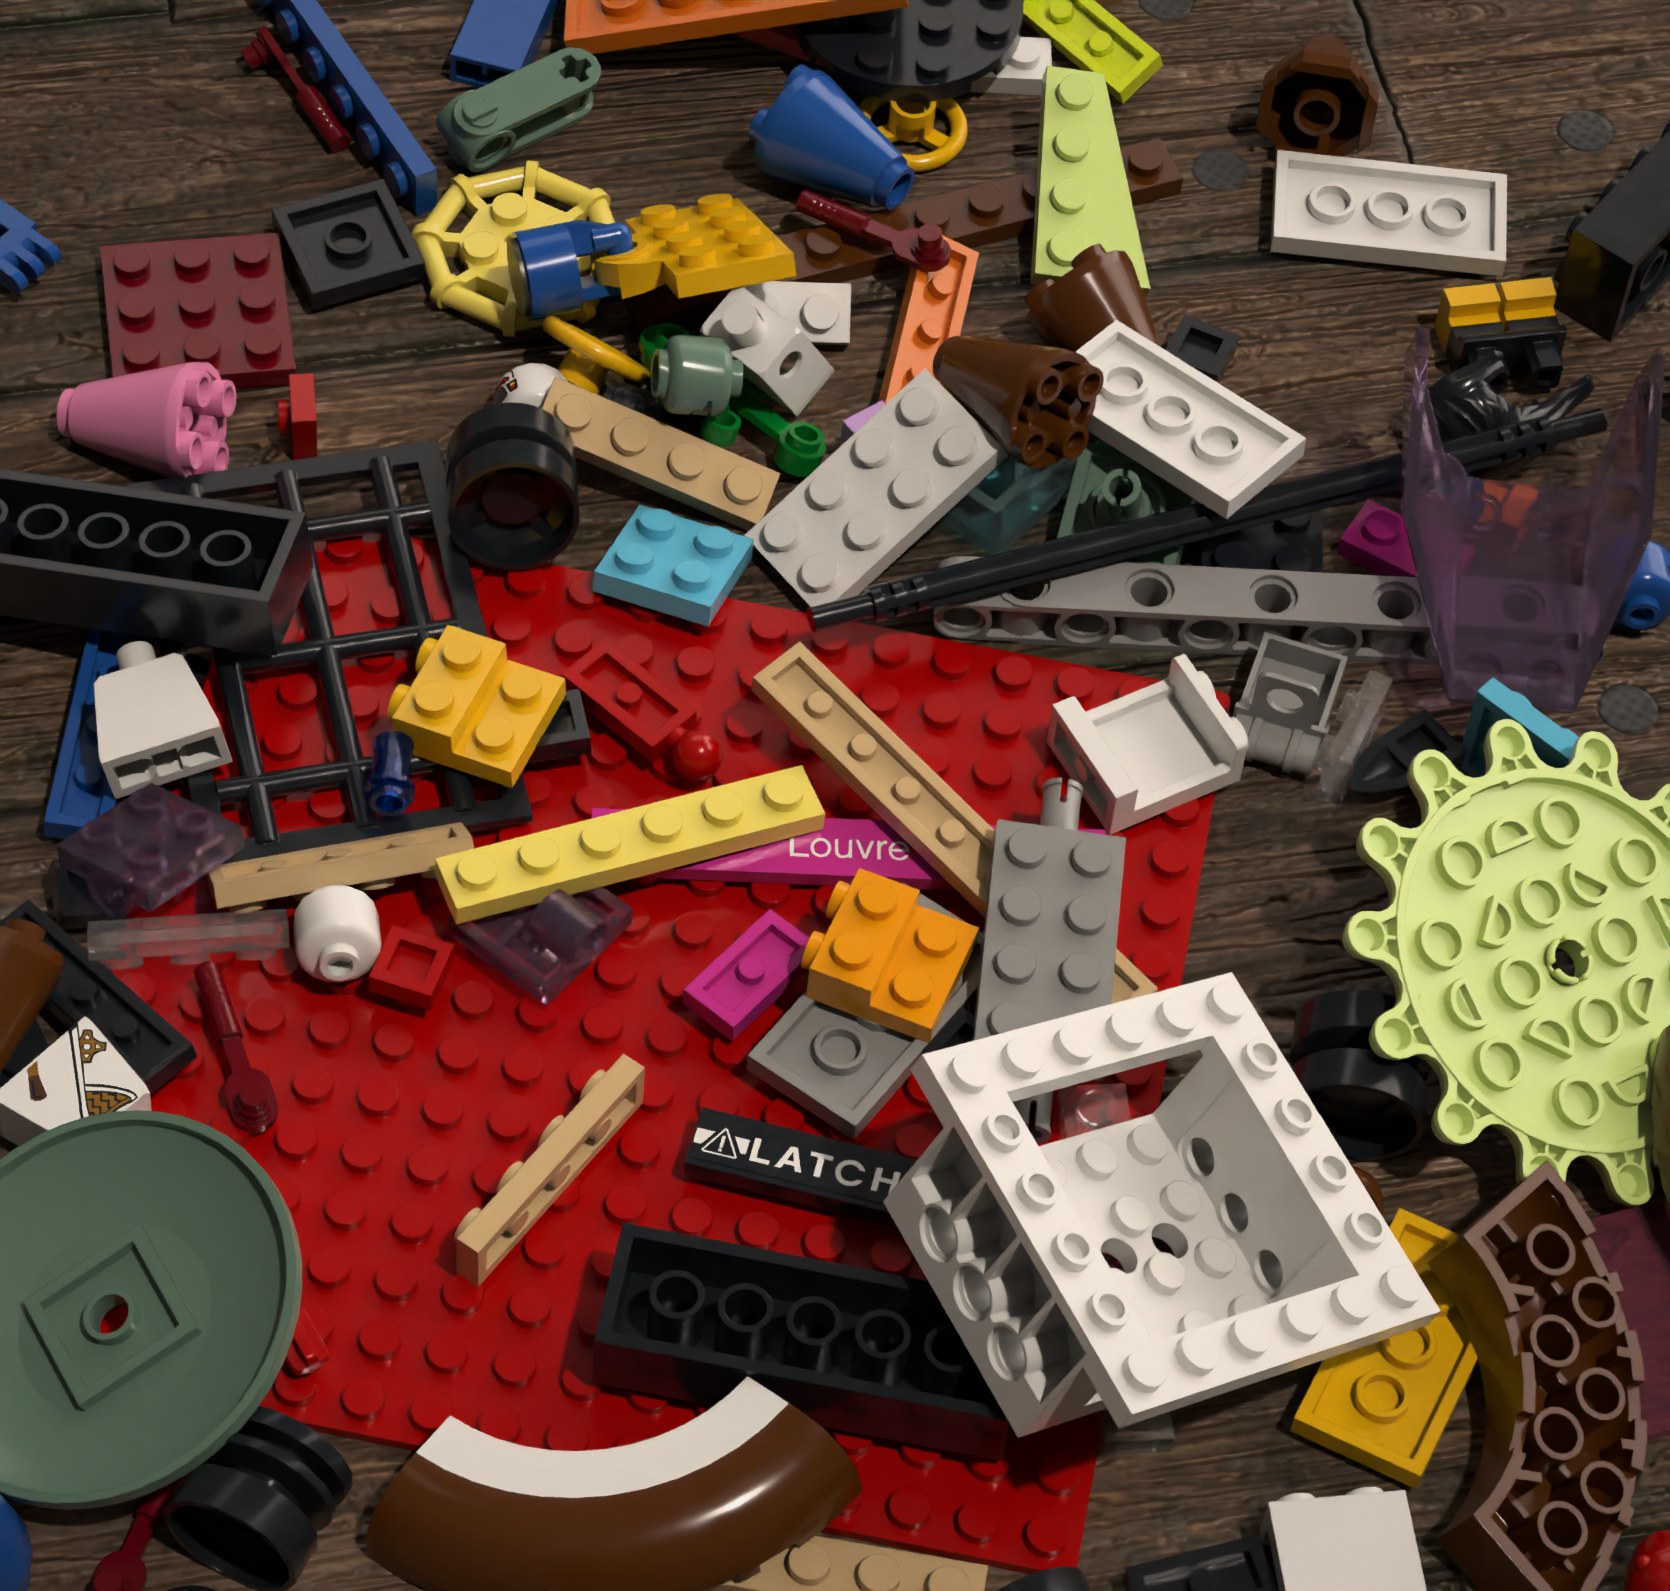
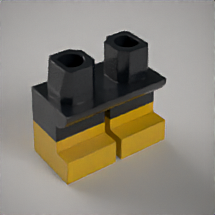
(1514, 320)

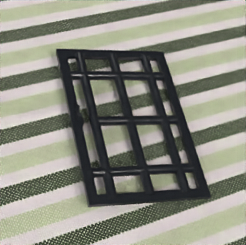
(327, 650)

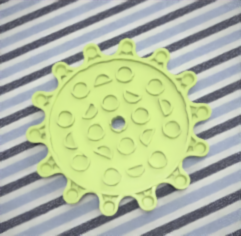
(1470, 941)

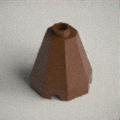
(1318, 100)

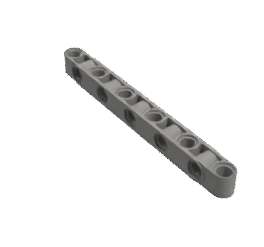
(1203, 611)

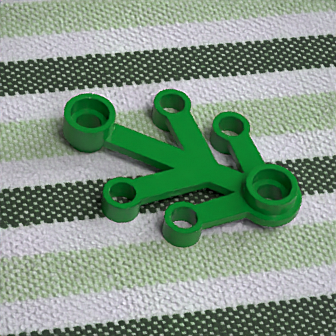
(798, 445)

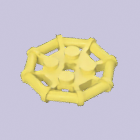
(484, 239)

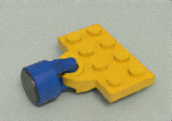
(687, 249)

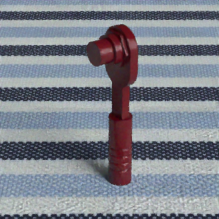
(264, 51)
(915, 247)
(246, 1089)
(125, 1568)

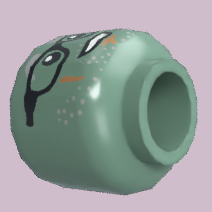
(695, 375)

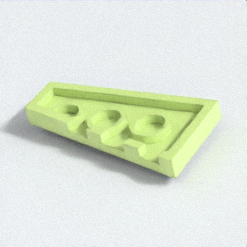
(1080, 178)

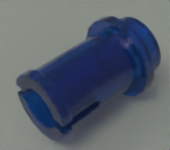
(390, 785)

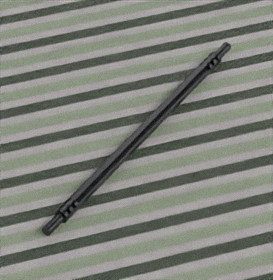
(1187, 524)

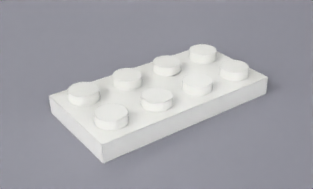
(1389, 213)
(1185, 423)
(877, 493)

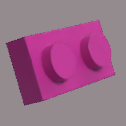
(1378, 542)
(748, 975)

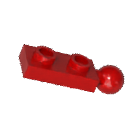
(643, 710)

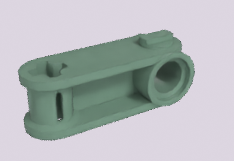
(519, 109)

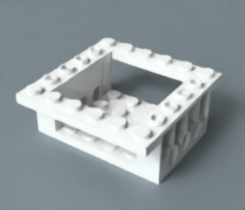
(1232, 1171)

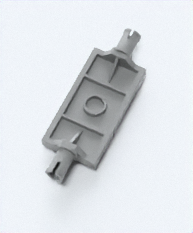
(1048, 926)

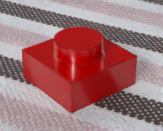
(298, 416)
(411, 967)

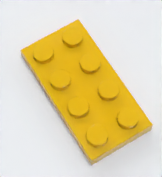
(1398, 1394)

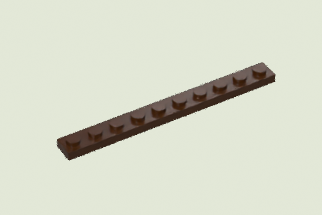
(966, 215)

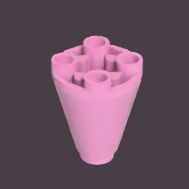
(154, 419)

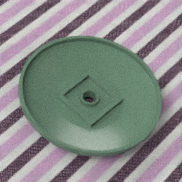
(212, 1281)

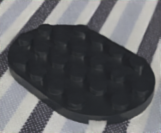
(917, 50)

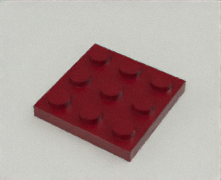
(200, 304)

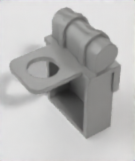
(1289, 702)

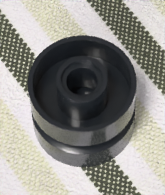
(512, 486)
(1365, 1100)

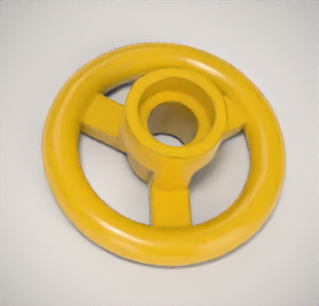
(915, 123)
(591, 358)

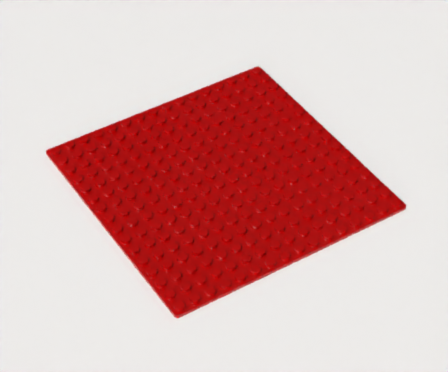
(416, 1113)

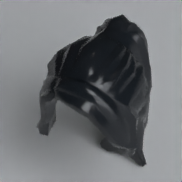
(1468, 405)

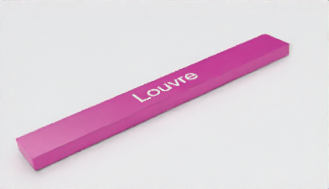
(819, 858)

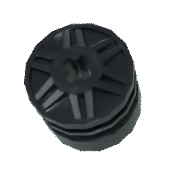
(260, 1501)

